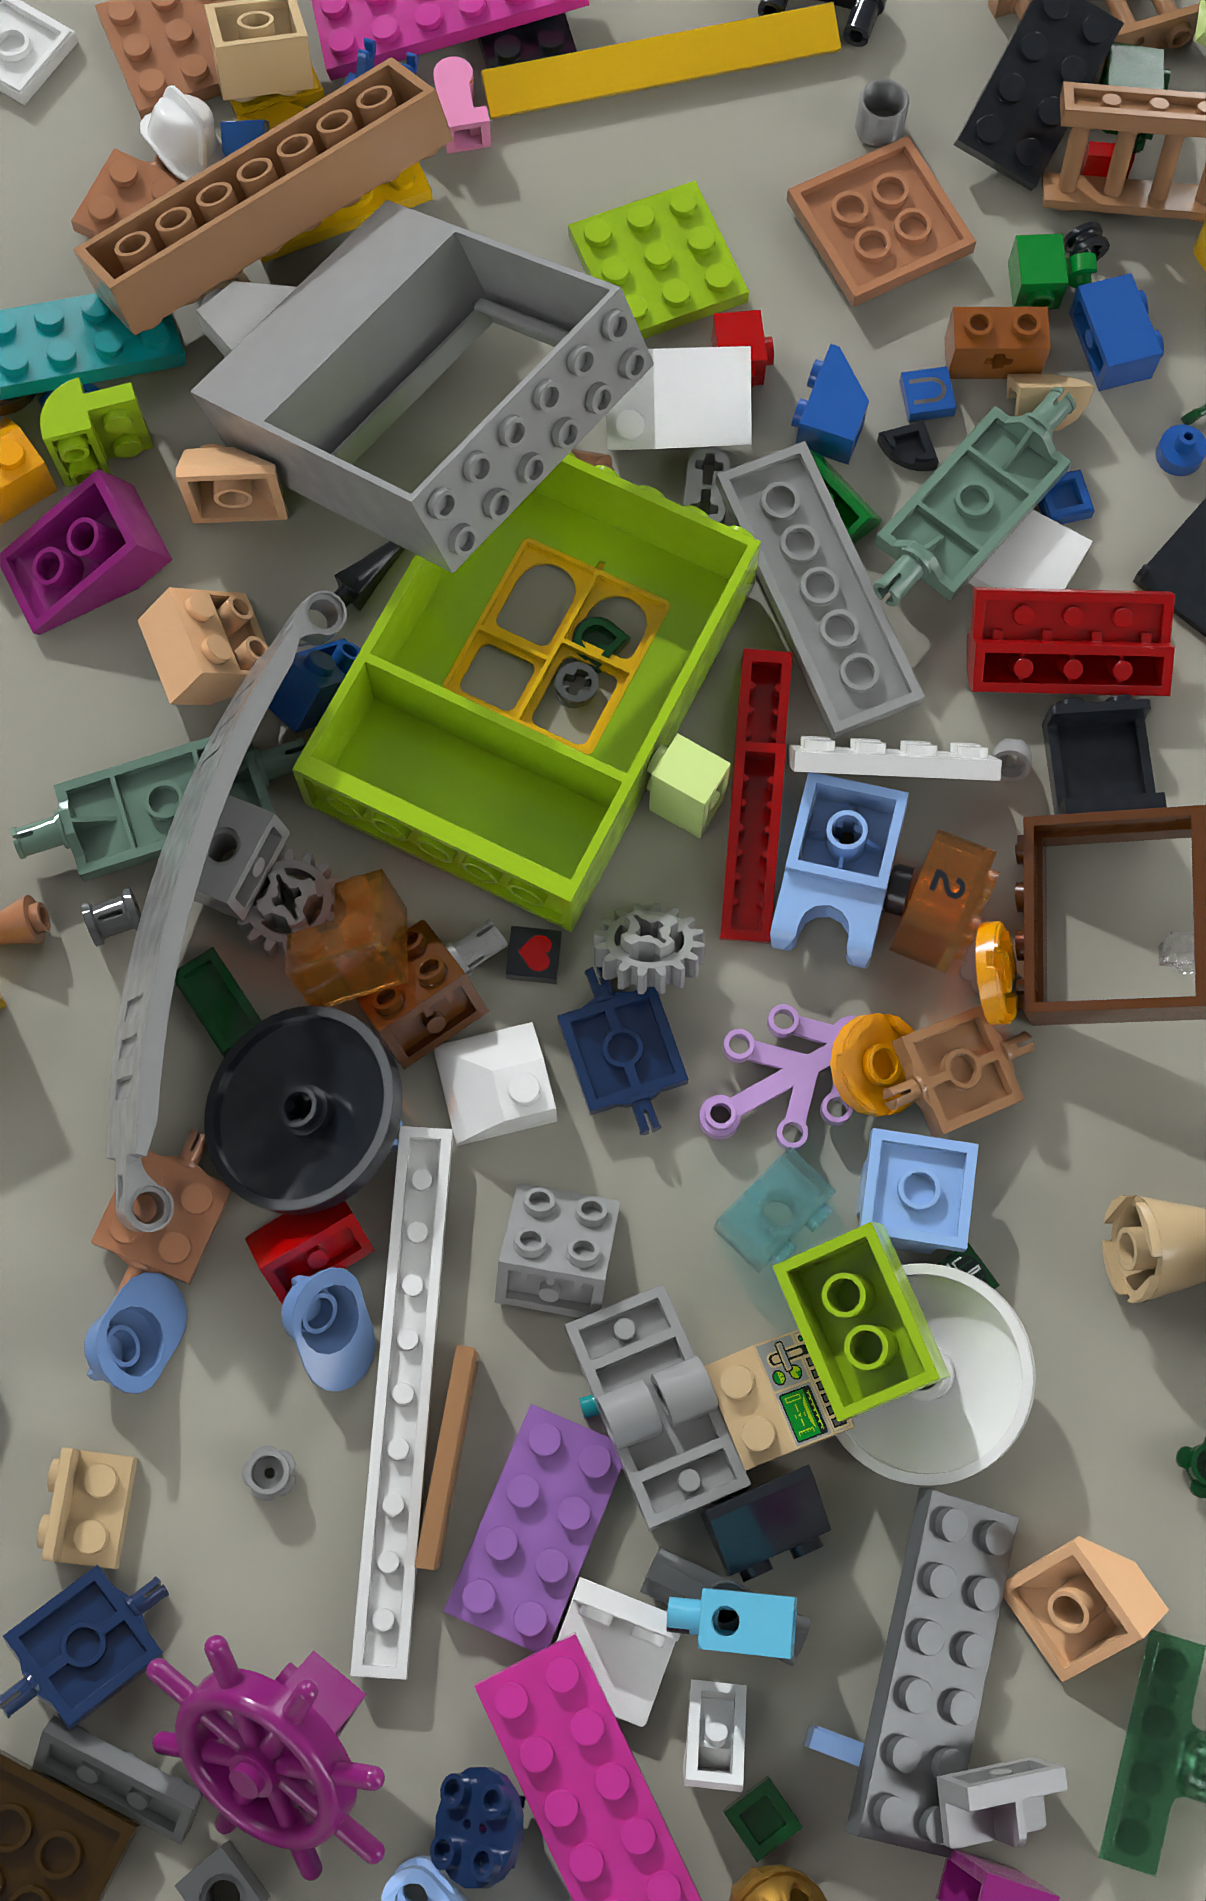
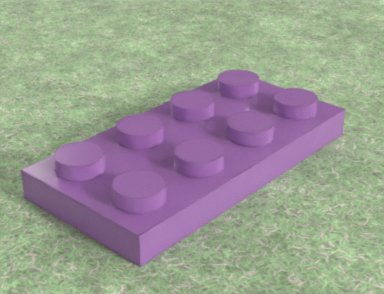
(536, 1530)

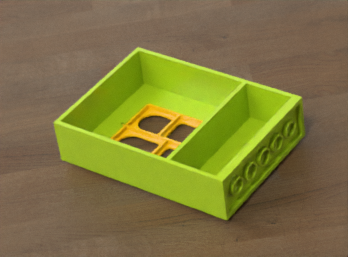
(484, 784)

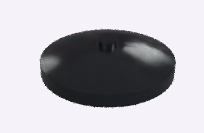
(303, 1110)

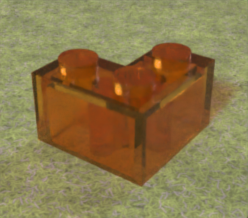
(355, 951)

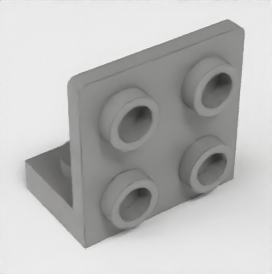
(556, 1251)

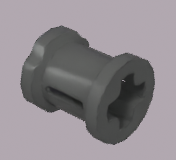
(111, 916)

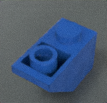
(835, 410)
(312, 683)

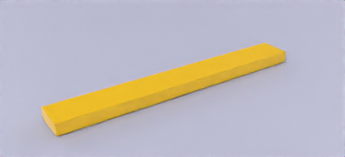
(661, 60)

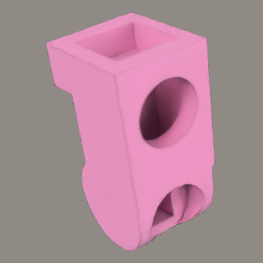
(456, 93)

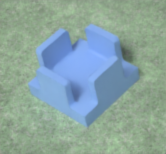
(918, 1190)

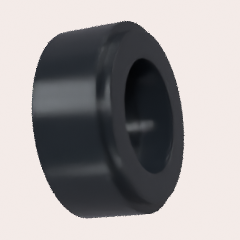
(898, 889)

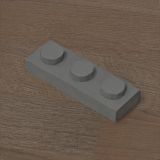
(117, 1779)

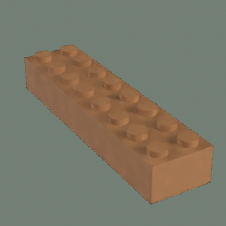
(264, 195)

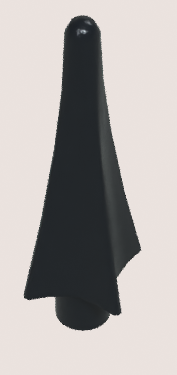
(361, 578)

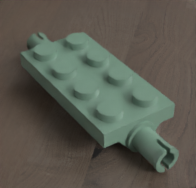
(974, 500)
(127, 810)

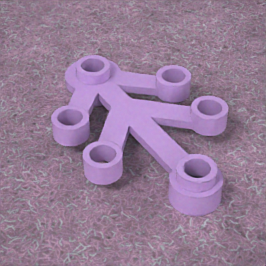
(795, 1072)

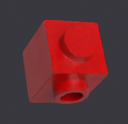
(745, 329)

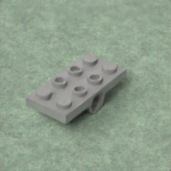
(657, 1407)

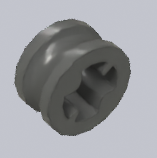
(569, 673)

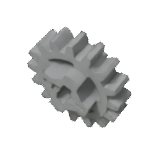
(307, 895)
(649, 948)

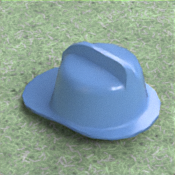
(330, 1327)
(136, 1333)

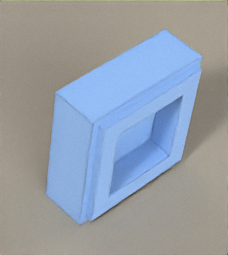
(834, 1744)

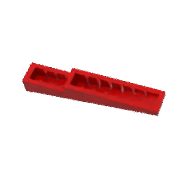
(756, 796)

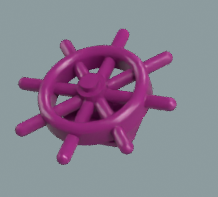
(269, 1751)

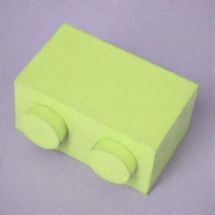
(687, 784)

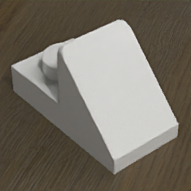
(715, 1736)

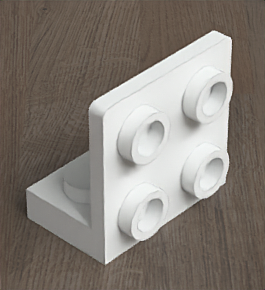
(624, 1645)

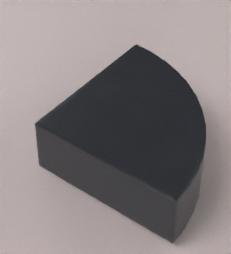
(909, 447)

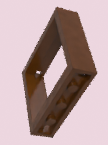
(1032, 900)

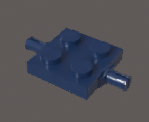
(622, 1050)
(82, 1647)

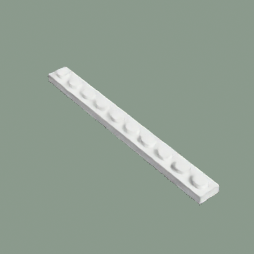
(402, 1405)

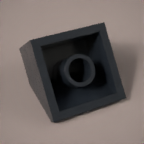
(768, 1522)

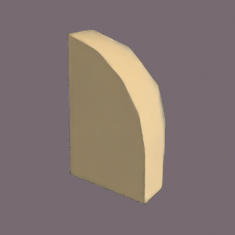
(1033, 388)

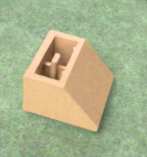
(202, 643)

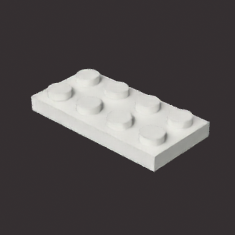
(912, 759)

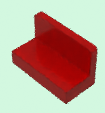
(307, 1245)

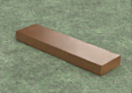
(447, 1458)

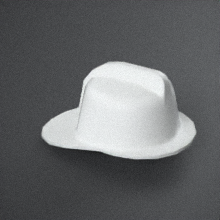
(182, 133)

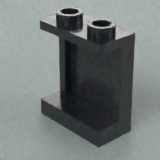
(1100, 756)

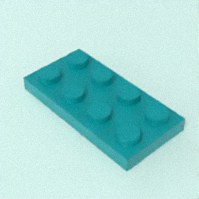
(74, 339)

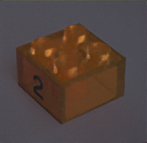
(945, 897)

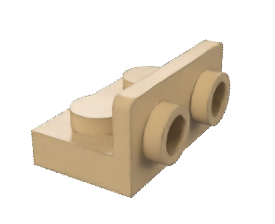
(87, 1508)

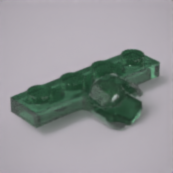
(1159, 1756)

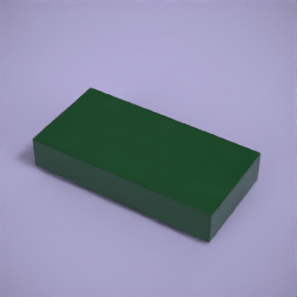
(216, 999)

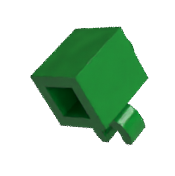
(1042, 271)

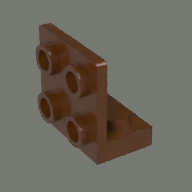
(428, 1007)

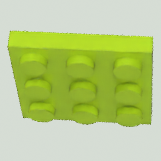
(663, 258)

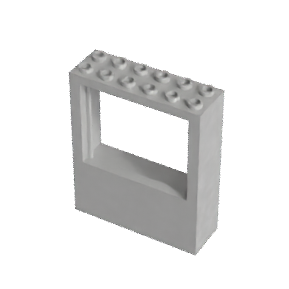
(378, 332)

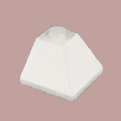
(495, 1083)

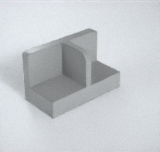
(997, 1801)

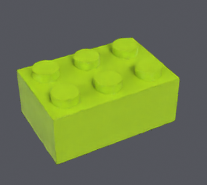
(860, 1321)

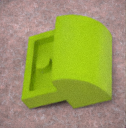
(91, 428)

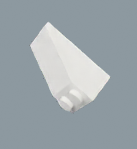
(686, 401)

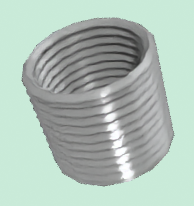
(883, 95)

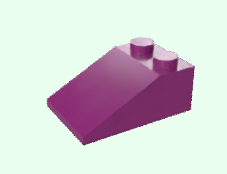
(83, 553)

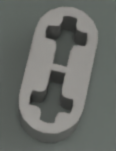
(696, 491)

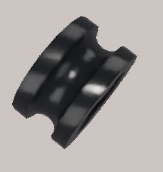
(1086, 239)

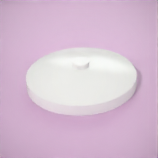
(968, 1417)

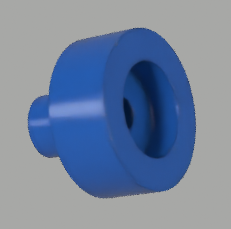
(1181, 450)

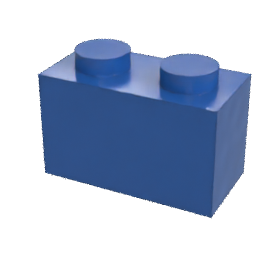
(1116, 331)

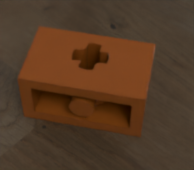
(996, 341)

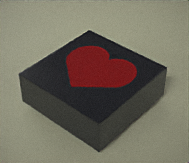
(533, 954)

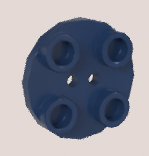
(478, 1827)

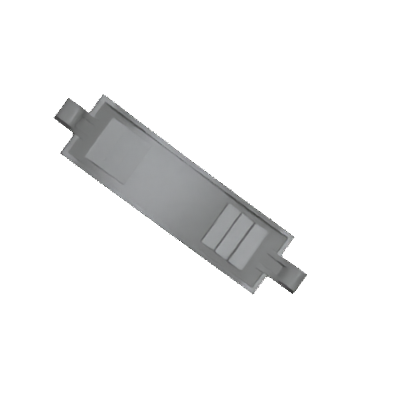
(164, 918)

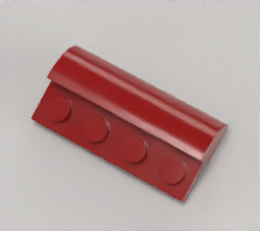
(1071, 641)

